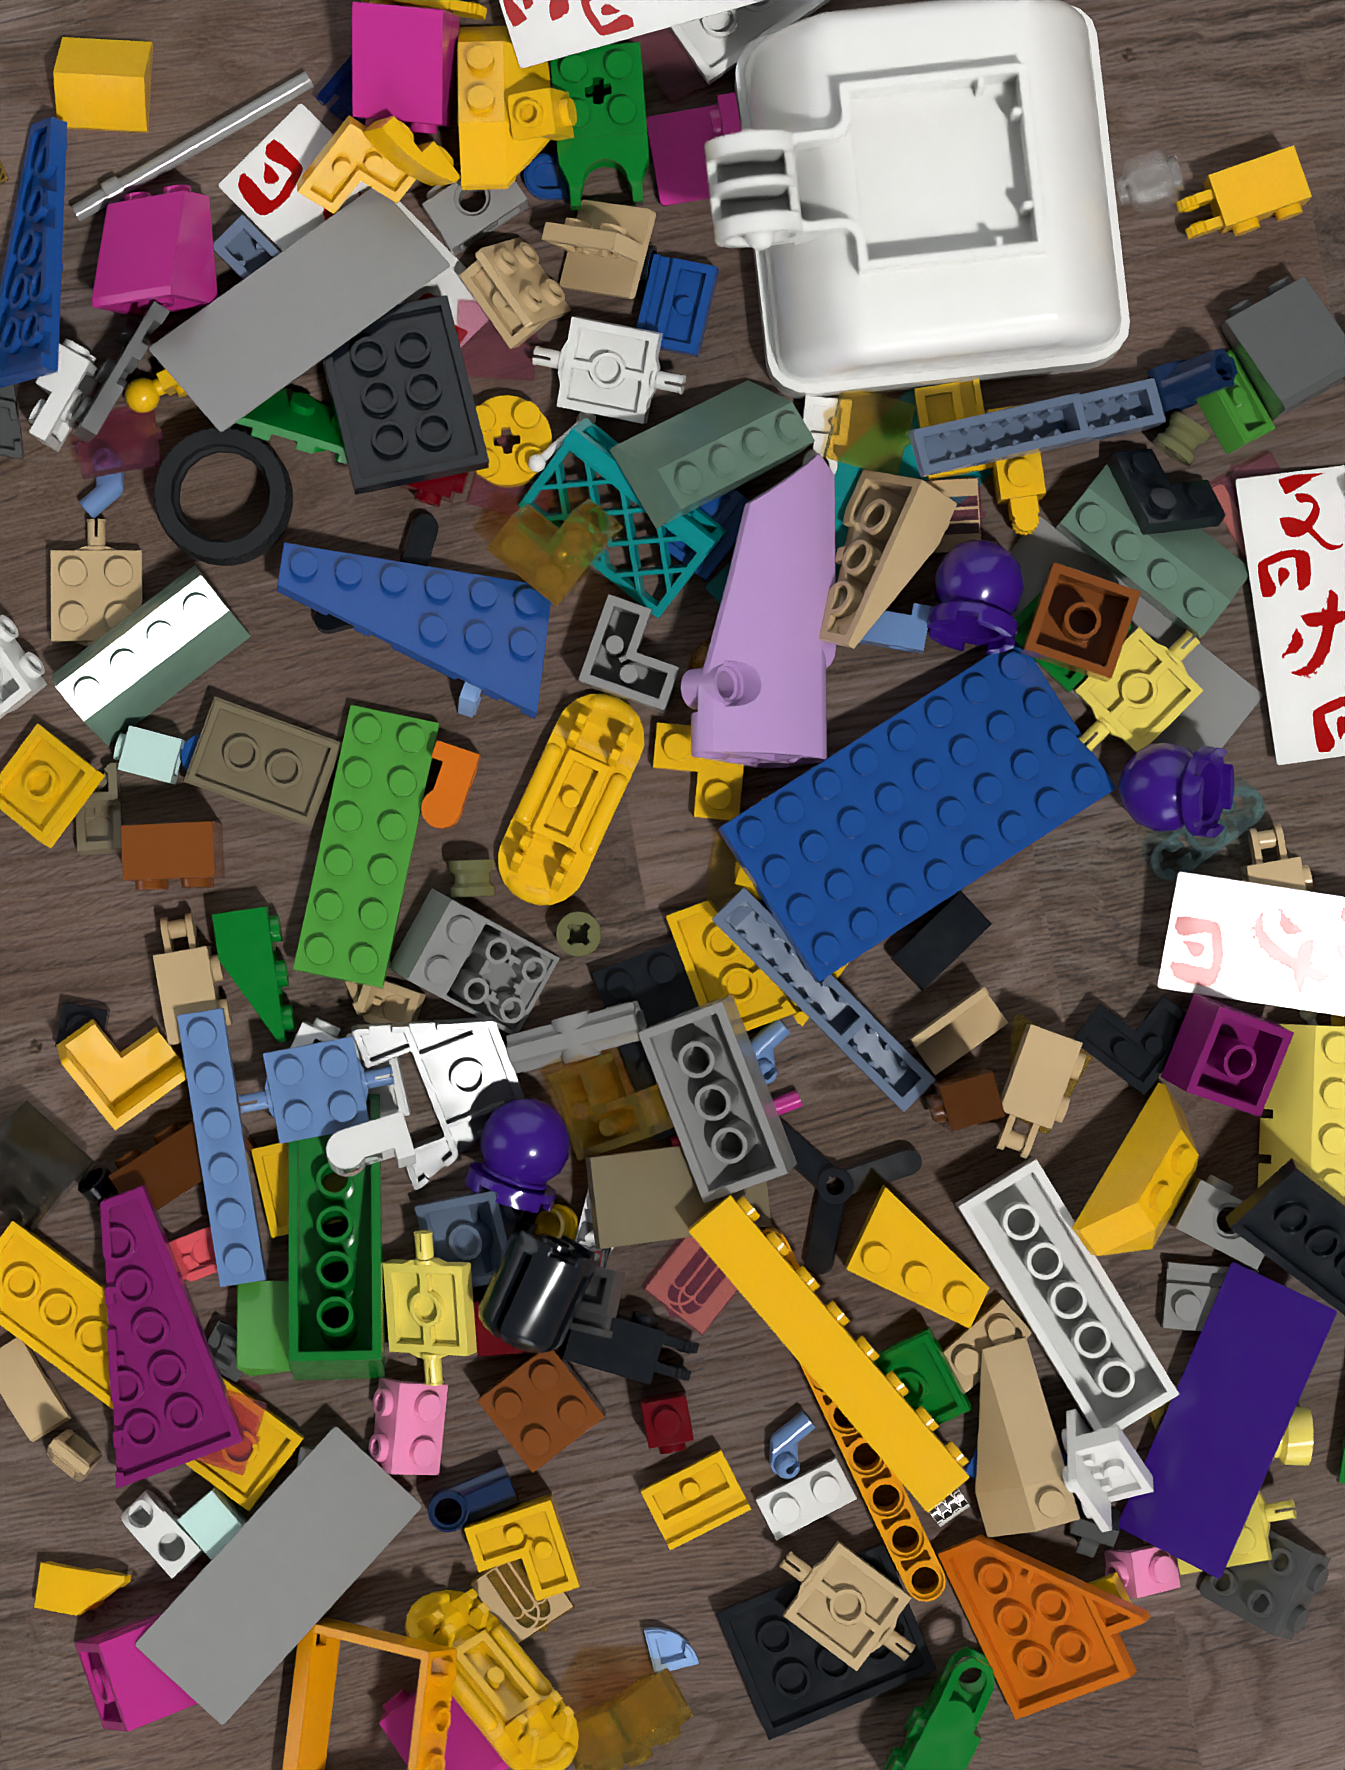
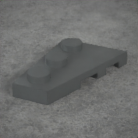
(112, 374)

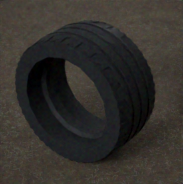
(188, 453)

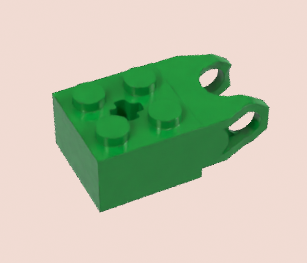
(607, 132)
(945, 1727)

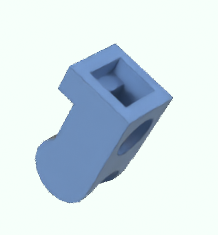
(900, 630)

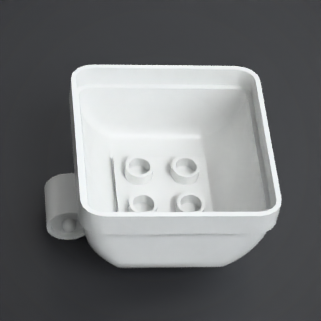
(925, 196)

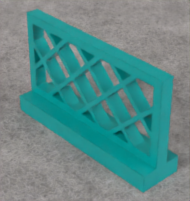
(694, 528)

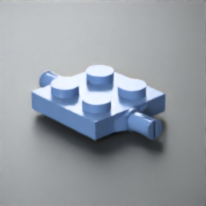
(316, 1089)

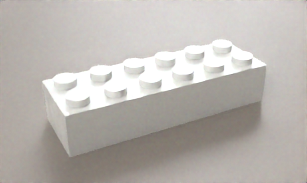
(1066, 1298)

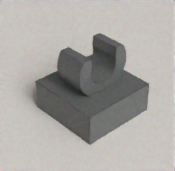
(224, 1349)
(1090, 1534)

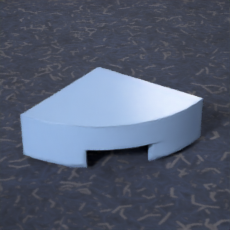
(469, 700)
(669, 1649)

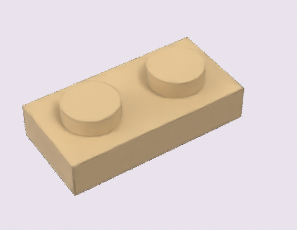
(991, 1328)

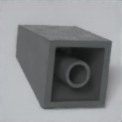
(1287, 345)

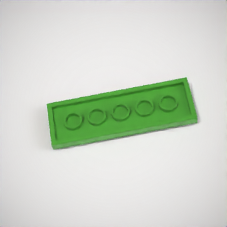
(366, 847)

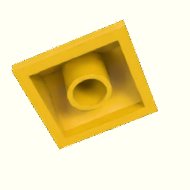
(103, 84)

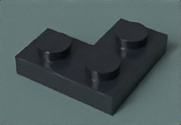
(1156, 502)
(1131, 1054)

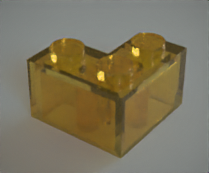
(554, 557)
(601, 1112)
(631, 1723)

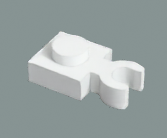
(815, 416)

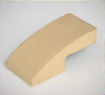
(29, 1392)

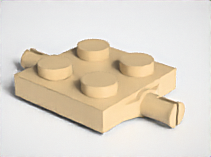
(93, 588)
(847, 1605)

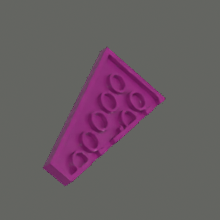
(161, 1367)

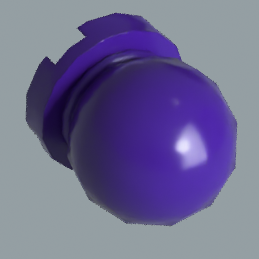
(976, 595)
(1175, 789)
(522, 1151)

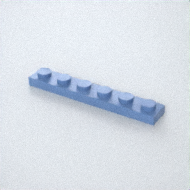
(222, 1147)

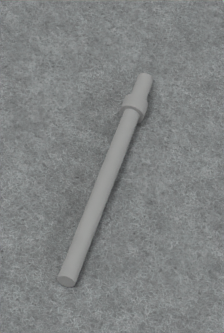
(115, 189)

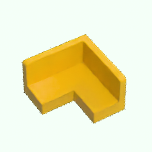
(125, 1080)
(530, 1533)

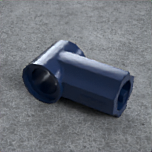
(1186, 381)
(477, 1498)

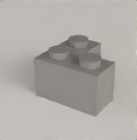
(617, 666)

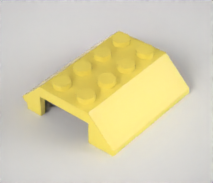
(1308, 1107)

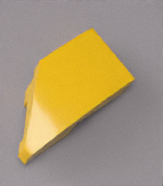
(75, 1589)

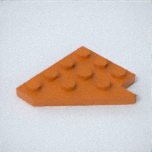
(1039, 1625)

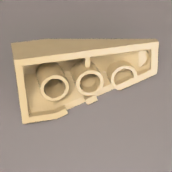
(890, 535)
(1018, 1451)

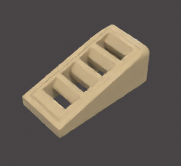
(73, 1455)

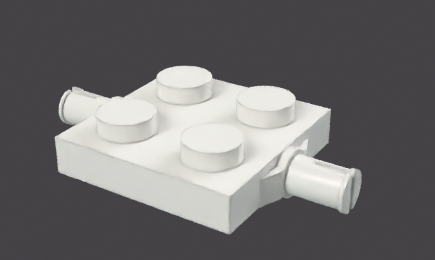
(609, 369)

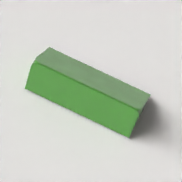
(1236, 412)
(263, 1327)

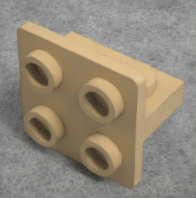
(603, 247)
(514, 290)

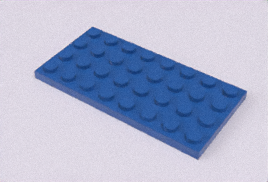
(916, 810)

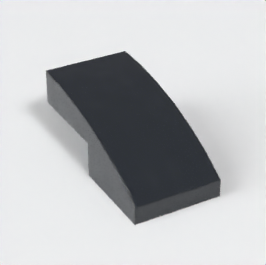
(941, 941)

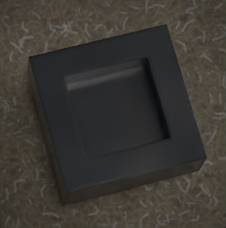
(75, 1016)

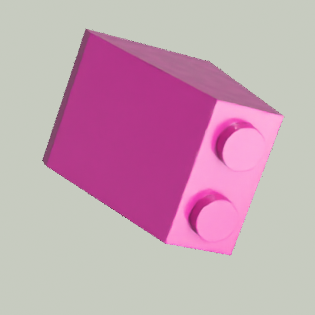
(403, 64)
(157, 253)
(125, 1681)
(464, 1745)

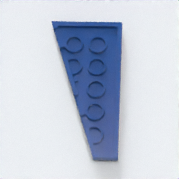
(34, 260)
(444, 618)

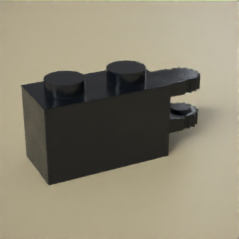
(631, 1350)

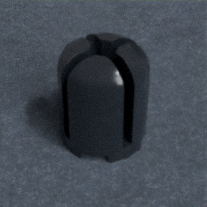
(536, 1289)

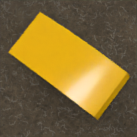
(424, 162)

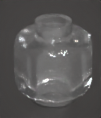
(1150, 181)

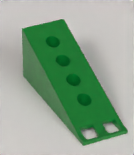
(359, 1345)

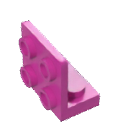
(679, 148)

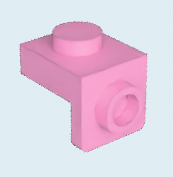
(1143, 1570)

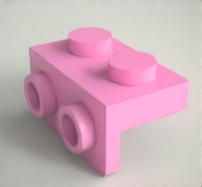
(408, 1427)

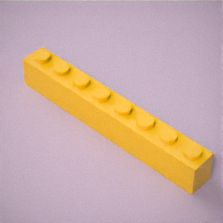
(828, 1351)

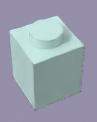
(149, 754)
(212, 1521)

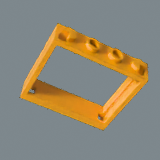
(315, 1687)

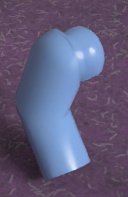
(106, 492)
(764, 1044)
(784, 1445)

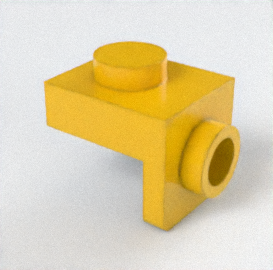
(542, 114)

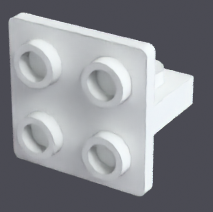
(1101, 1468)

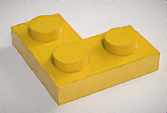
(345, 163)
(717, 781)

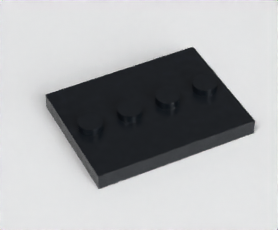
(405, 399)
(798, 1678)

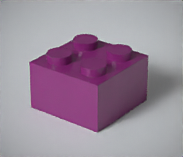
(1227, 1055)

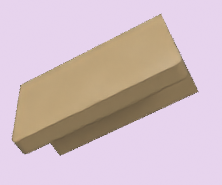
(958, 1030)

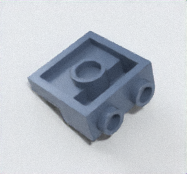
(469, 1230)

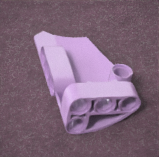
(765, 662)

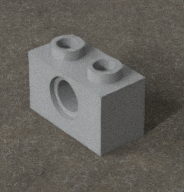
(464, 228)
(1199, 1219)

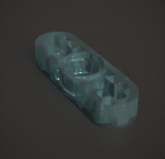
(1185, 862)

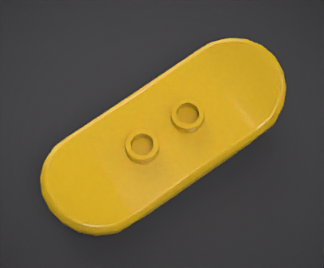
(571, 799)
(498, 1682)

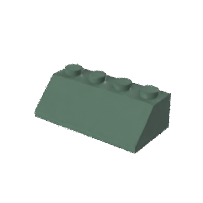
(711, 450)
(1178, 572)
(150, 656)

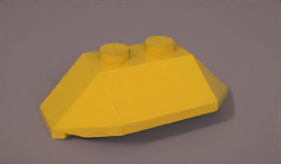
(485, 80)
(1141, 1181)

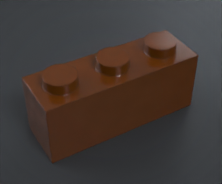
(965, 1100)
(166, 1168)

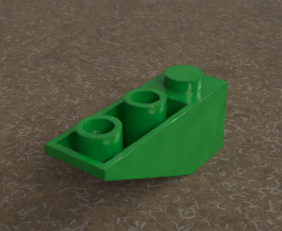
(250, 957)

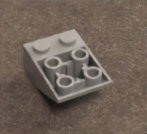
(473, 962)

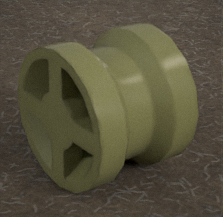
(1181, 438)
(472, 878)
(583, 938)

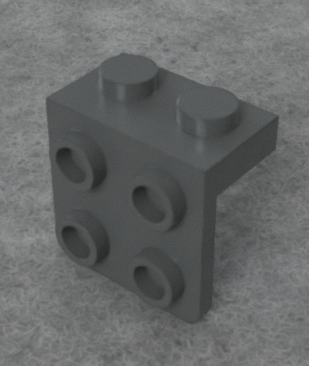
(1272, 1591)

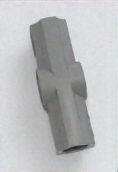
(575, 1037)

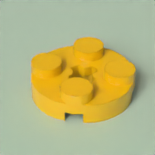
(524, 421)

